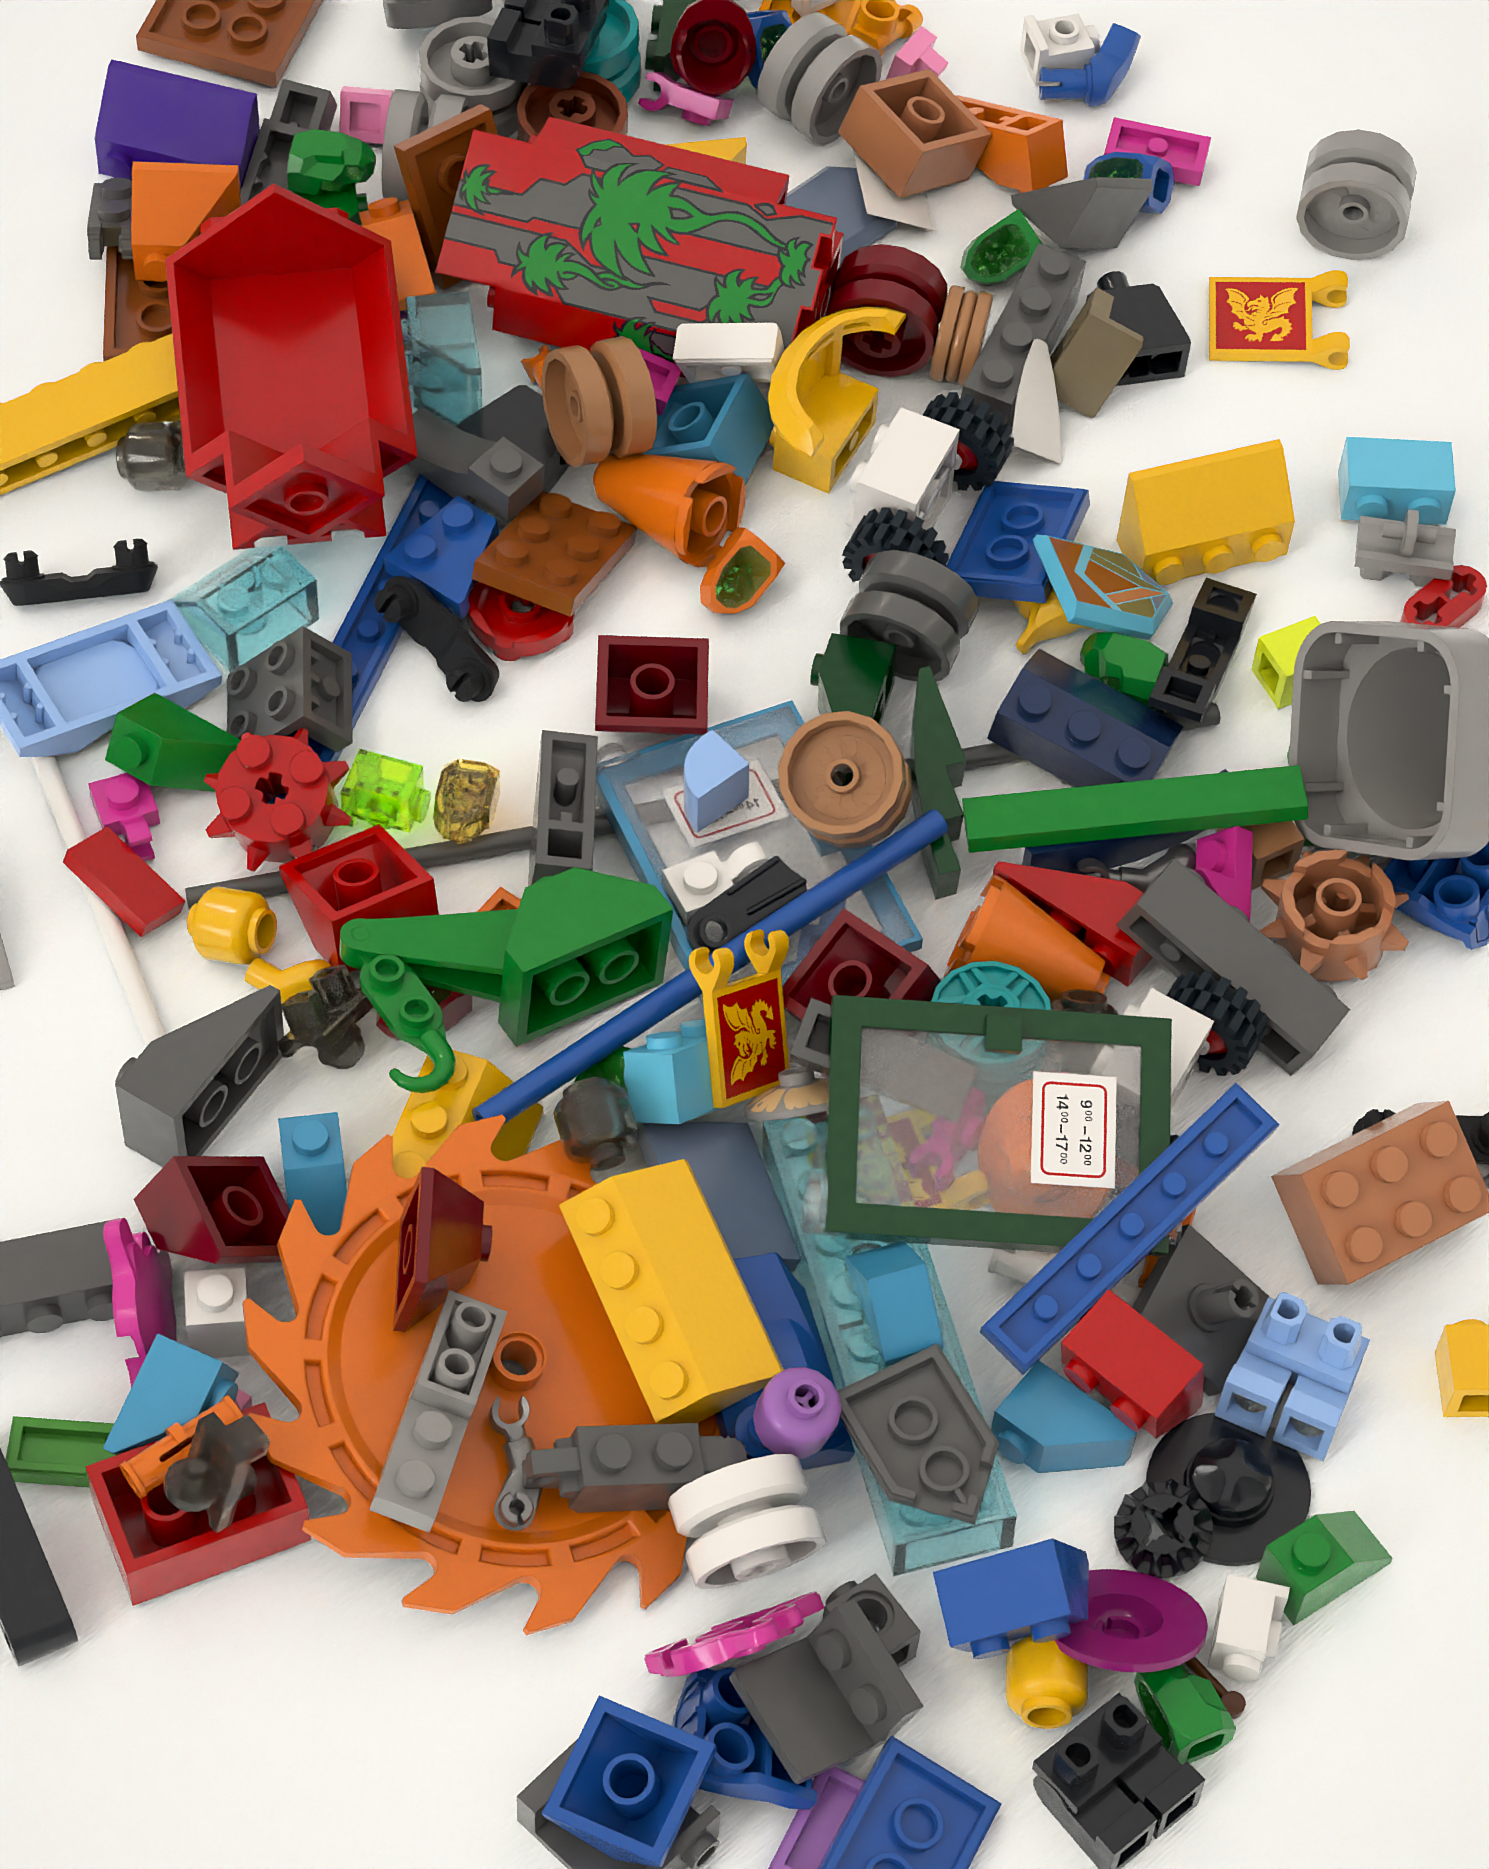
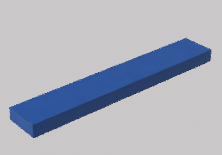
(1129, 1228)

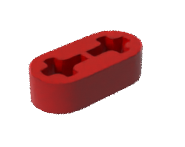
(1435, 599)

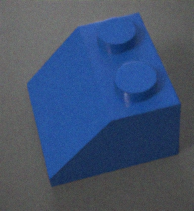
(1014, 1596)

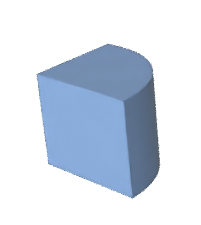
(713, 780)

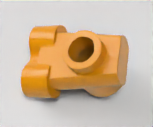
(884, 22)

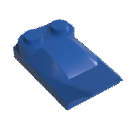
(797, 1342)

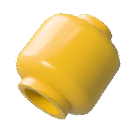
(232, 925)
(1044, 1684)

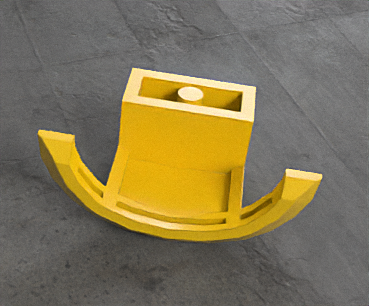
(815, 407)

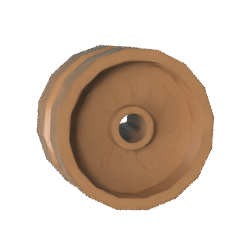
(599, 401)
(814, 772)

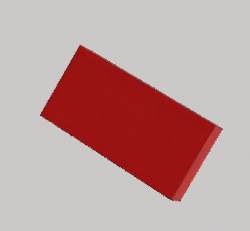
(124, 881)

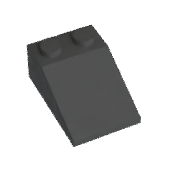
(198, 1077)

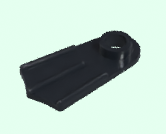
(746, 903)

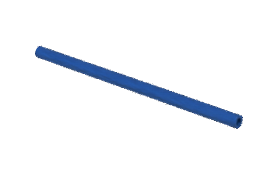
(684, 987)

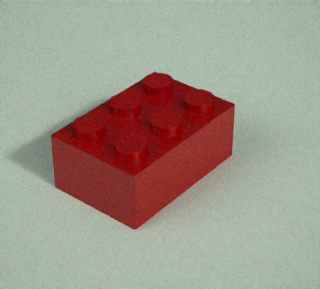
(171, 1548)

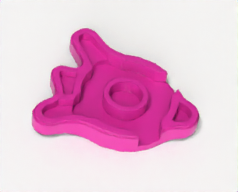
(140, 1289)
(733, 1638)

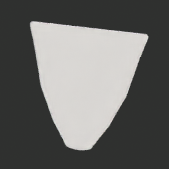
(1036, 409)

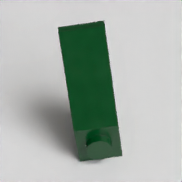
(854, 677)

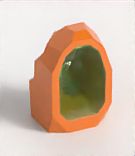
(739, 573)

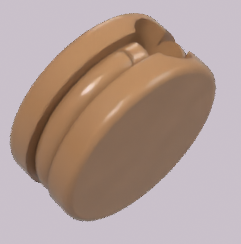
(960, 334)

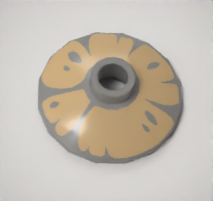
(794, 1097)

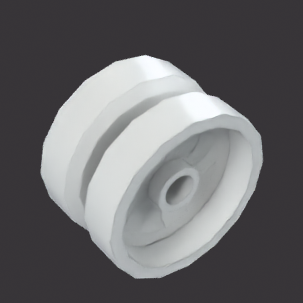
(746, 1521)

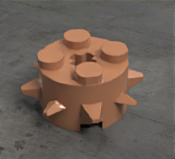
(1335, 915)

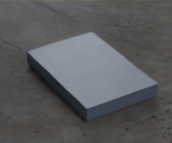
(731, 1180)

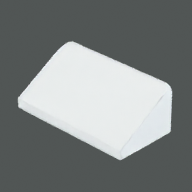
(727, 350)

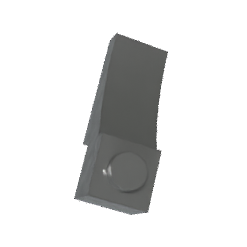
(295, 111)
(475, 468)

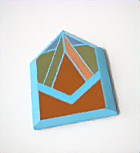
(1102, 588)

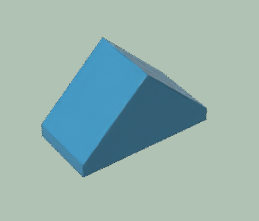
(896, 1300)

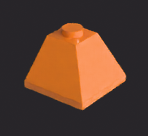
(171, 206)

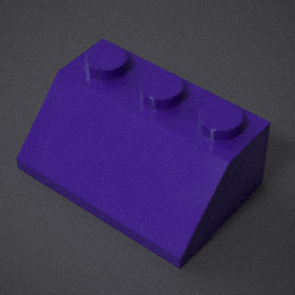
(172, 120)

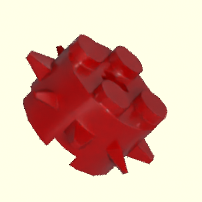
(272, 767)

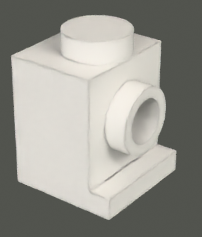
(1057, 44)
(1246, 1627)

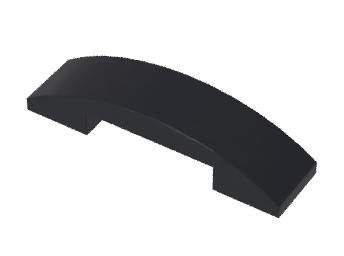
(1204, 651)

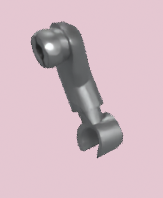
(1142, 877)
(515, 1504)

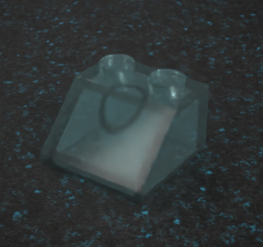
(443, 355)
(250, 604)

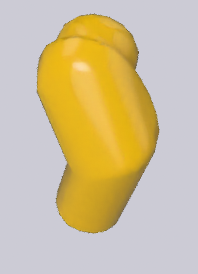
(288, 981)

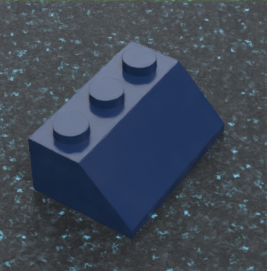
(1080, 726)

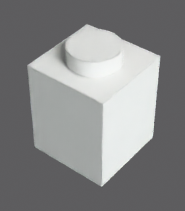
(216, 1311)

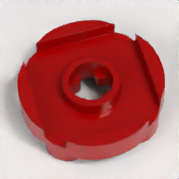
(515, 633)

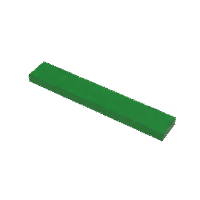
(1135, 808)

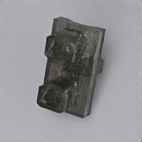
(327, 1019)
(217, 1469)

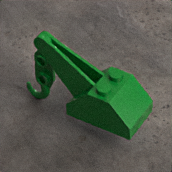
(554, 960)

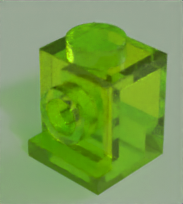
(385, 792)

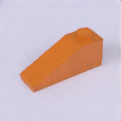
(1024, 146)
(397, 223)

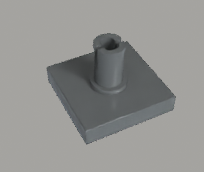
(1202, 1305)

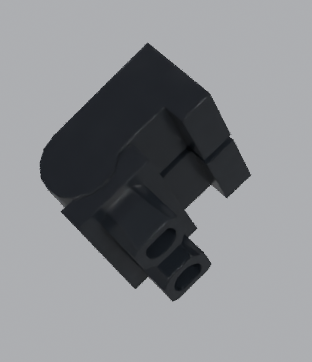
(544, 40)
(1115, 1784)

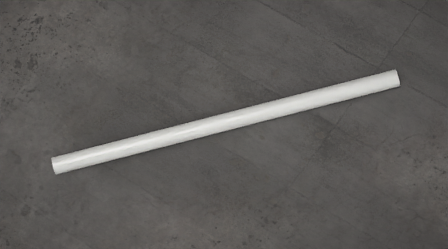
(107, 920)

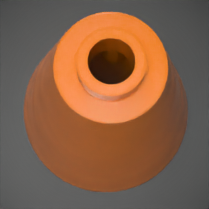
(674, 501)
(1023, 935)

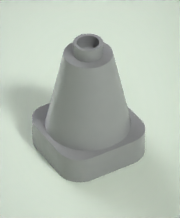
(1393, 738)

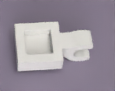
(705, 877)

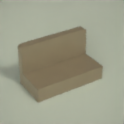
(1093, 356)

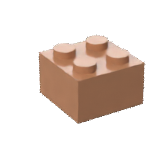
(914, 133)

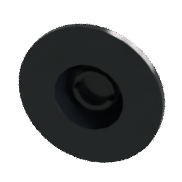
(1245, 1480)

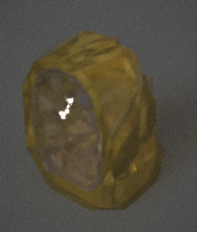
(466, 799)

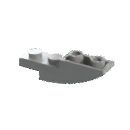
(438, 1411)

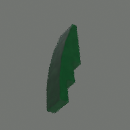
(936, 769)

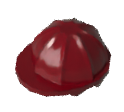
(713, 46)

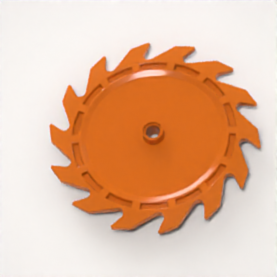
(356, 1374)

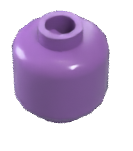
(797, 1412)

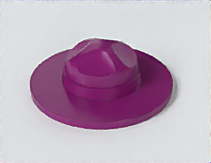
(1136, 1624)

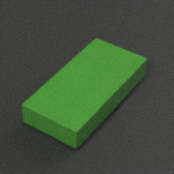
(55, 1450)

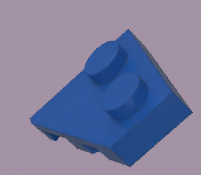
(444, 553)

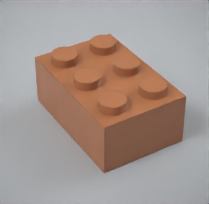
(1383, 1193)

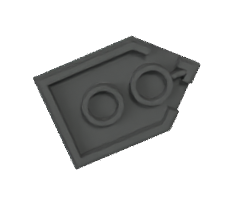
(922, 1435)

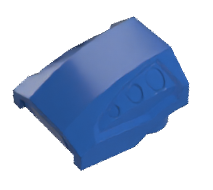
(1446, 894)
(744, 1758)

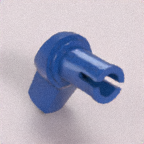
(1098, 78)

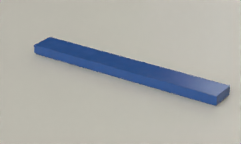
(364, 629)

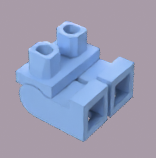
(1299, 1351)

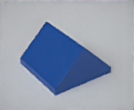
(629, 1783)

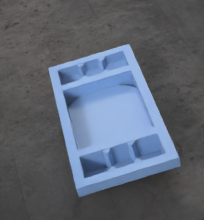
(73, 687)

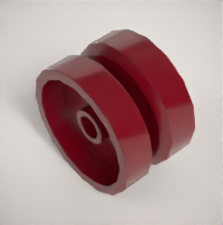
(893, 280)

